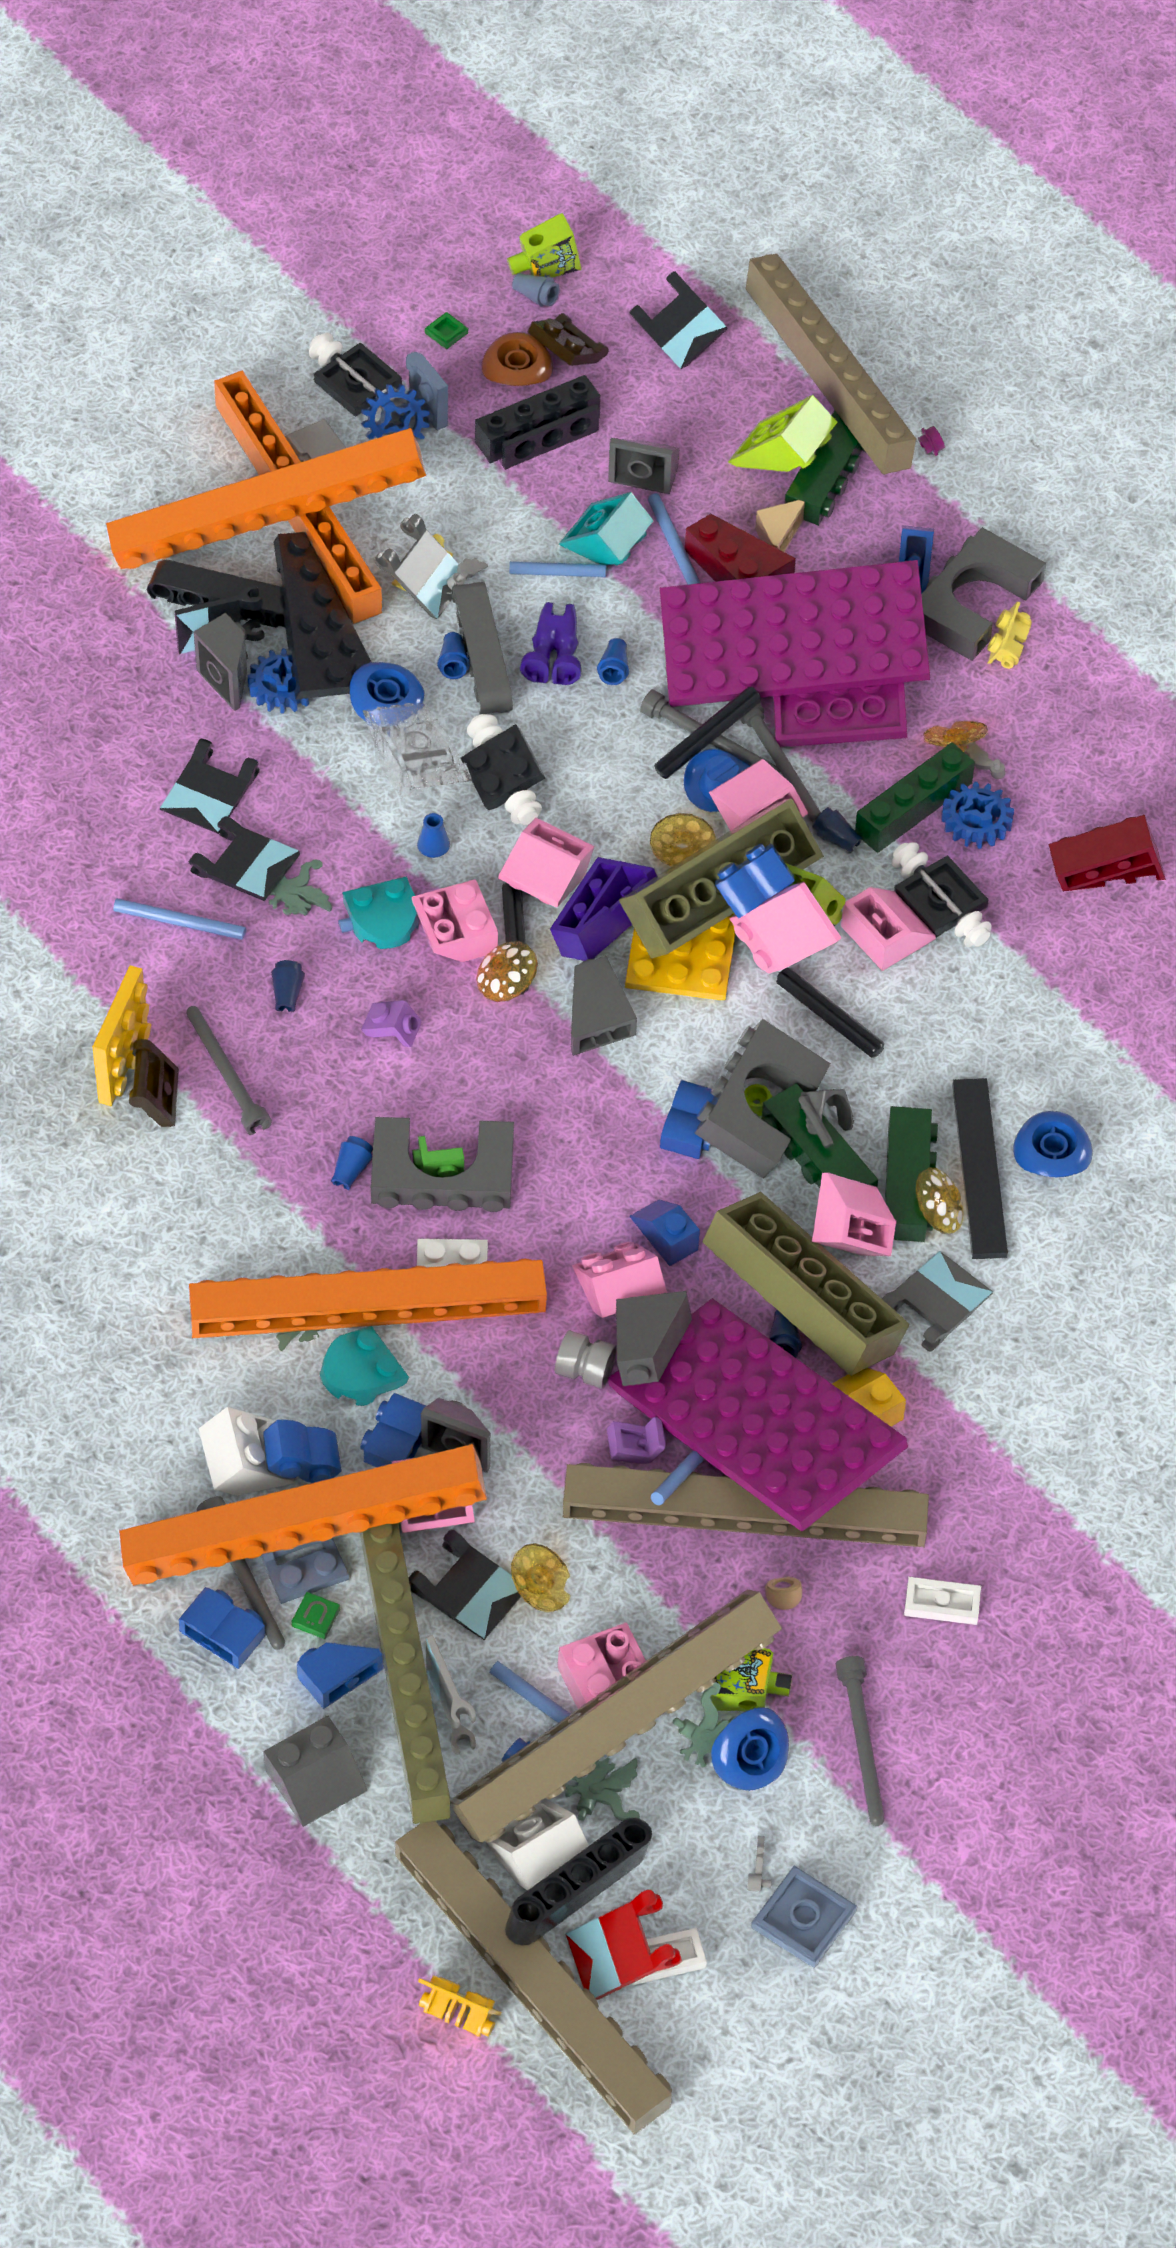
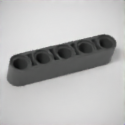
(483, 648)

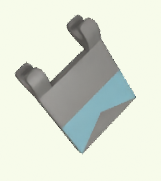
(448, 1695)

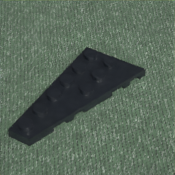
(316, 624)

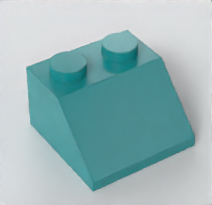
(608, 530)

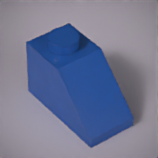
(917, 545)
(668, 1230)
(337, 1670)

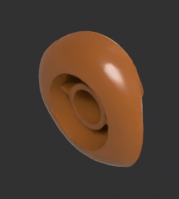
(517, 360)

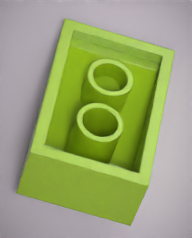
(786, 438)

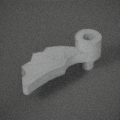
(465, 569)
(983, 762)
(755, 1880)

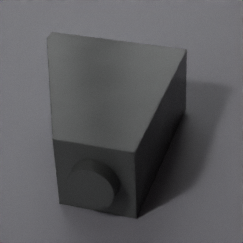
(599, 1007)
(649, 1334)

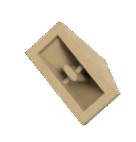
(779, 523)

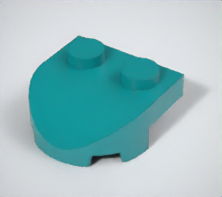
(383, 912)
(361, 1367)

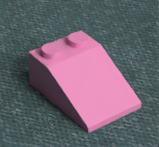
(785, 928)

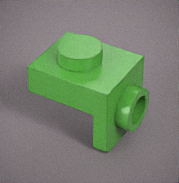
(439, 1162)

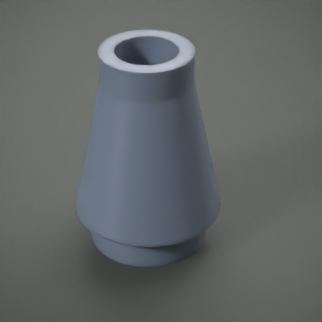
(537, 288)

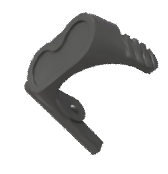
(813, 1104)

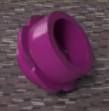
(931, 440)

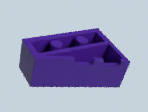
(593, 912)

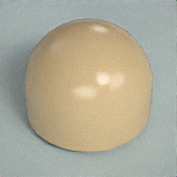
(786, 1597)

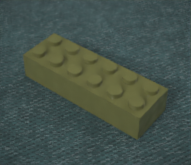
(685, 897)
(805, 1283)

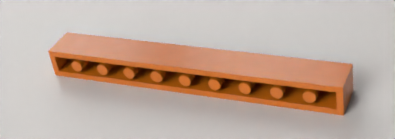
(271, 451)
(266, 499)
(366, 1298)
(302, 1515)

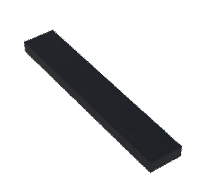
(979, 1169)

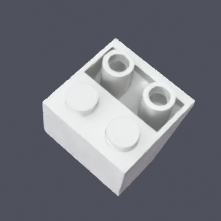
(237, 1453)

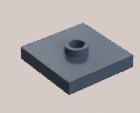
(804, 1916)

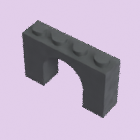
(981, 559)
(729, 1120)
(482, 1185)

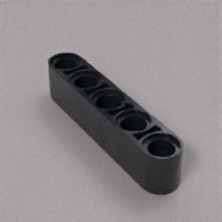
(196, 585)
(571, 1894)

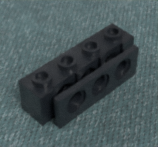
(494, 429)

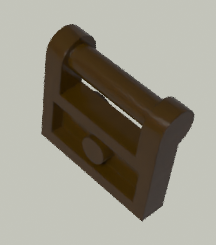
(567, 341)
(154, 1083)

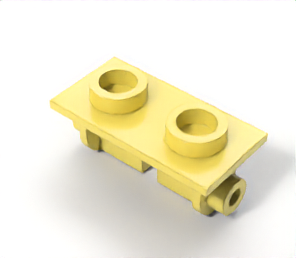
(1011, 626)

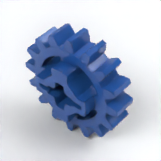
(408, 410)
(266, 683)
(976, 813)

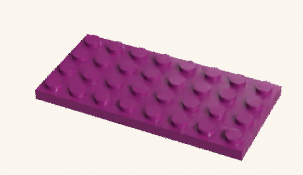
(794, 633)
(764, 1417)

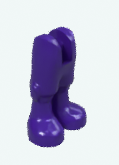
(557, 634)

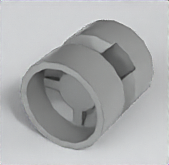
(585, 1359)

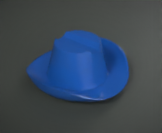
(383, 685)
(706, 773)
(1053, 1145)
(751, 1749)

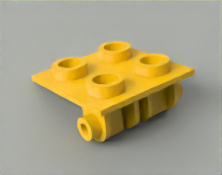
(438, 2000)

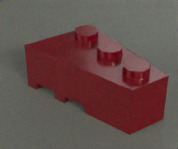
(732, 553)
(1107, 854)

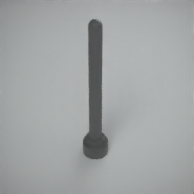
(656, 705)
(754, 719)
(252, 1114)
(251, 1588)
(851, 1672)

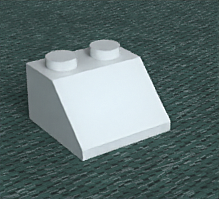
(539, 1843)

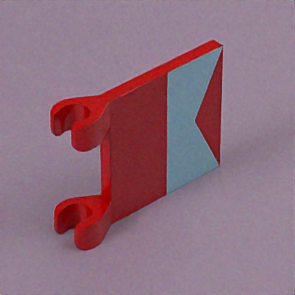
(615, 1950)

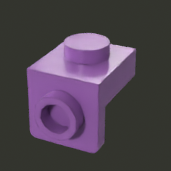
(392, 1019)
(636, 1442)

